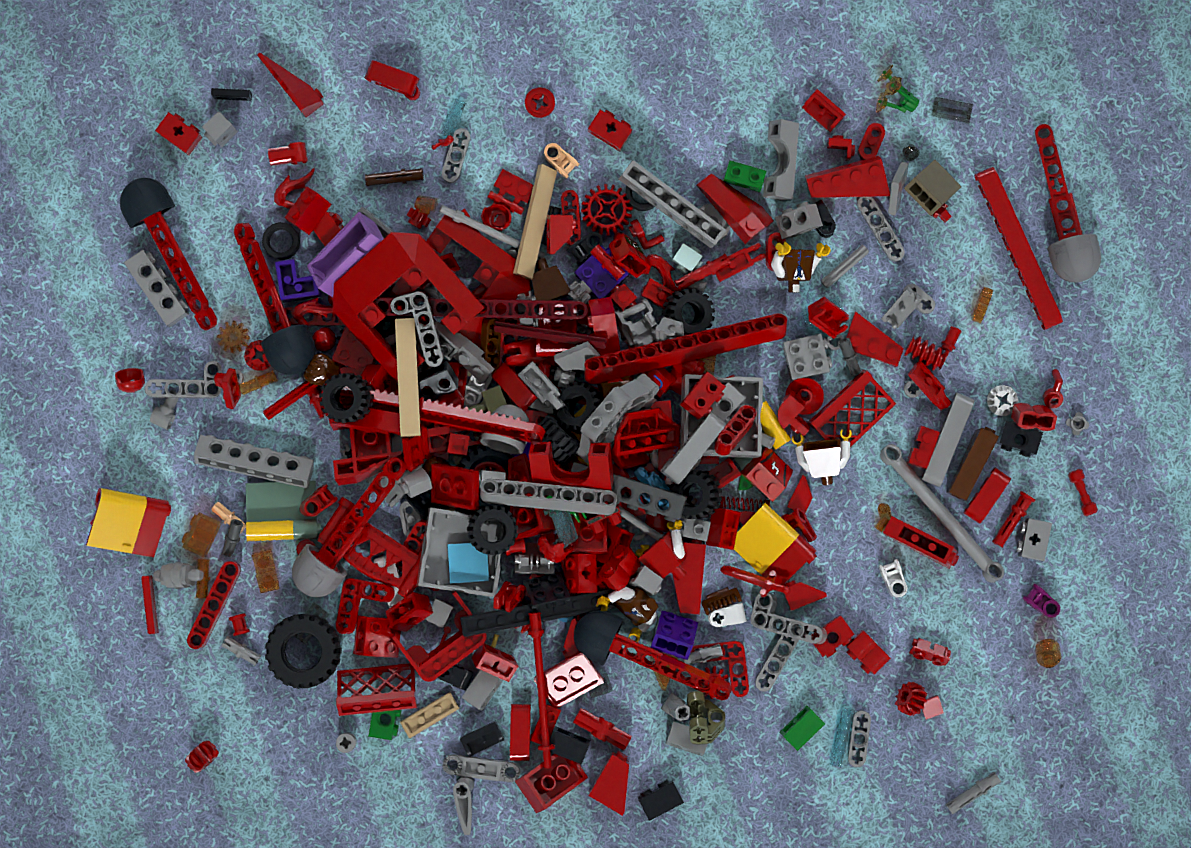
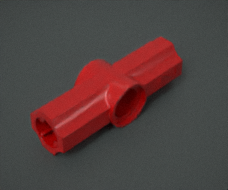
(602, 729)

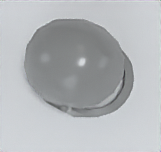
(502, 443)

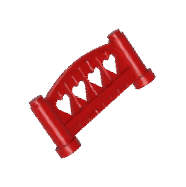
(378, 543)

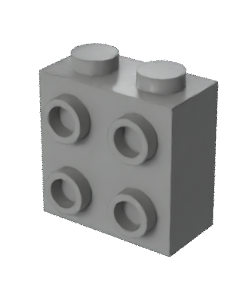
(807, 357)

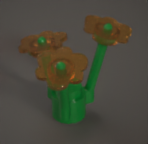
(907, 100)

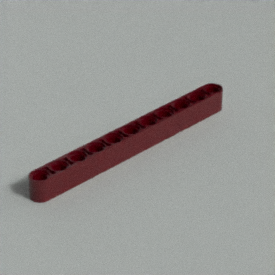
(510, 308)

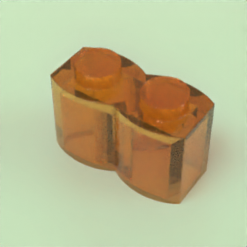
(201, 534)

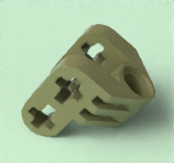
(701, 729)

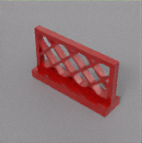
(844, 397)
(376, 700)

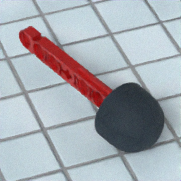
(145, 202)
(289, 347)
(598, 636)

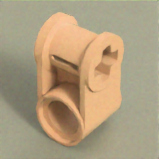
(561, 160)

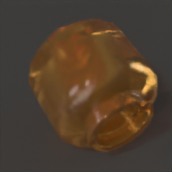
(1048, 653)

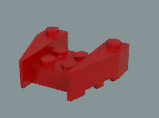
(368, 458)

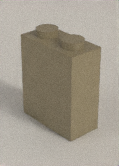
(932, 187)

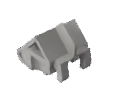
(637, 333)

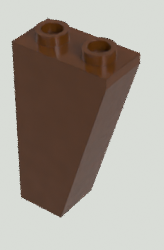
(972, 463)

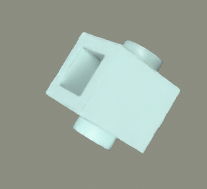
(688, 259)

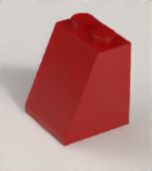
(611, 783)

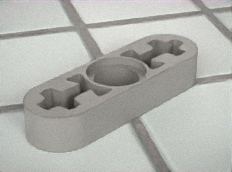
(465, 143)
(865, 744)

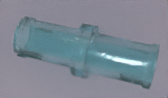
(453, 118)

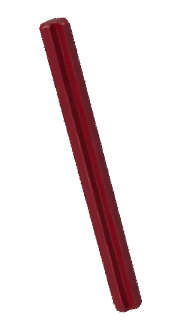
(549, 334)

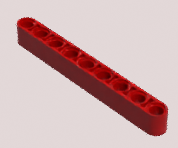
(1019, 247)

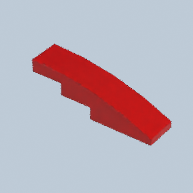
(377, 421)

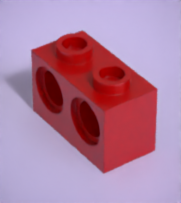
(495, 662)

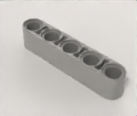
(948, 440)

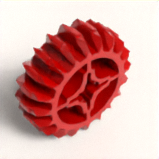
(599, 215)

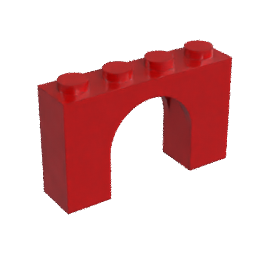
(597, 476)

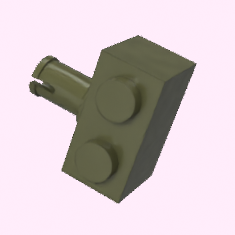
(492, 400)

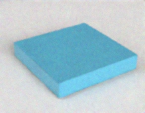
(466, 564)

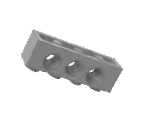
(136, 266)

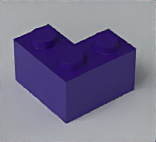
(291, 285)

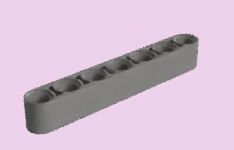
(557, 492)

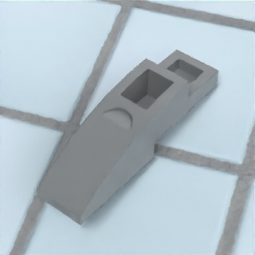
(463, 351)

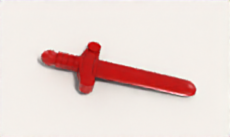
(766, 583)

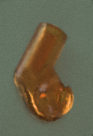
(885, 515)

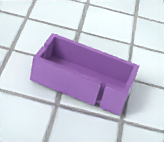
(344, 252)

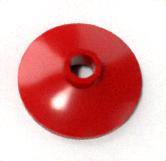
(815, 391)

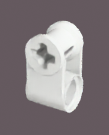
(893, 577)
(730, 615)

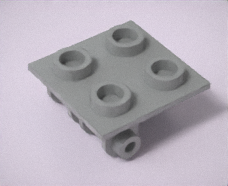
(532, 561)

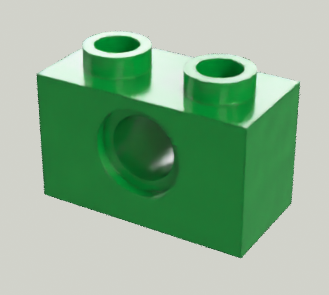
(744, 176)
(381, 730)

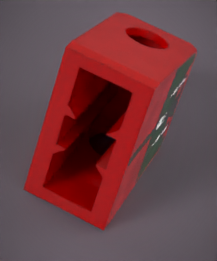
(622, 248)

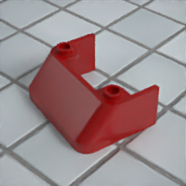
(447, 654)

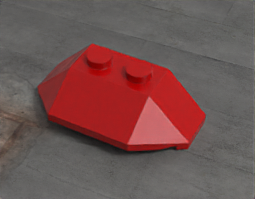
(645, 432)

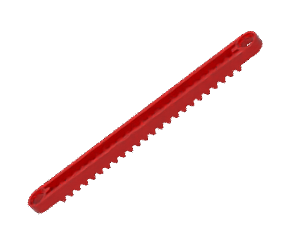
(456, 416)

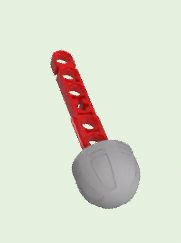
(1076, 254)
(318, 570)

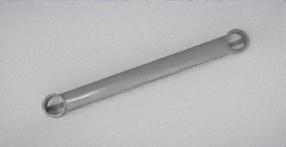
(942, 513)

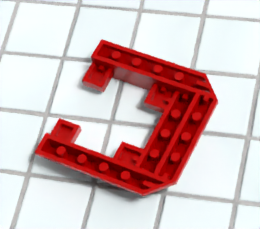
(395, 257)
(494, 273)

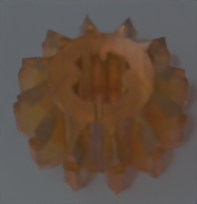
(240, 333)

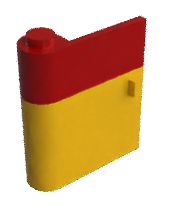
(127, 522)
(773, 545)

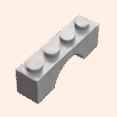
(784, 137)

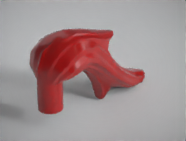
(288, 186)
(664, 269)
(310, 306)

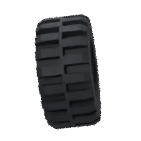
(277, 657)

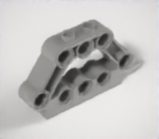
(608, 415)

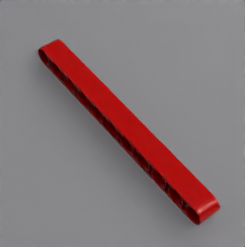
(685, 348)

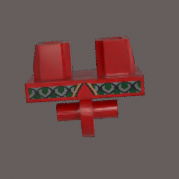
(596, 523)

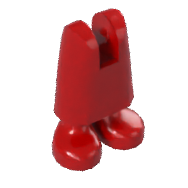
(526, 353)

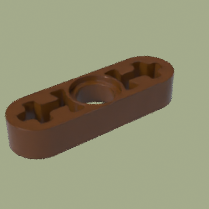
(485, 339)

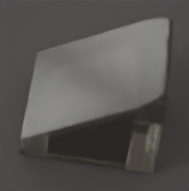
(603, 688)

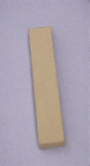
(535, 222)
(407, 377)

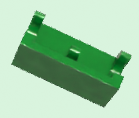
(802, 728)

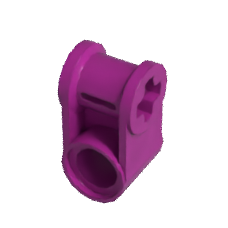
(1041, 600)

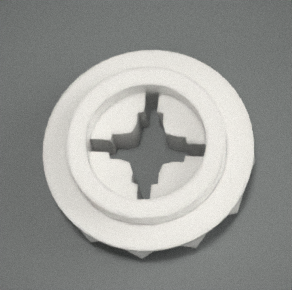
(993, 401)

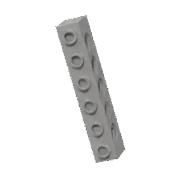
(672, 204)
(280, 473)

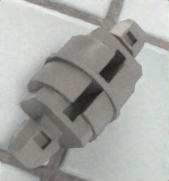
(178, 575)

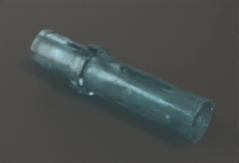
(842, 736)

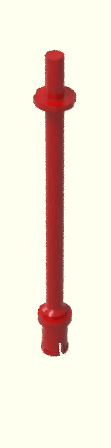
(536, 633)

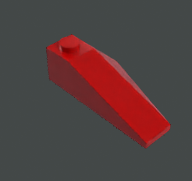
(299, 91)

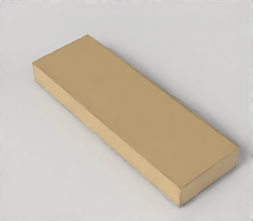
(429, 715)

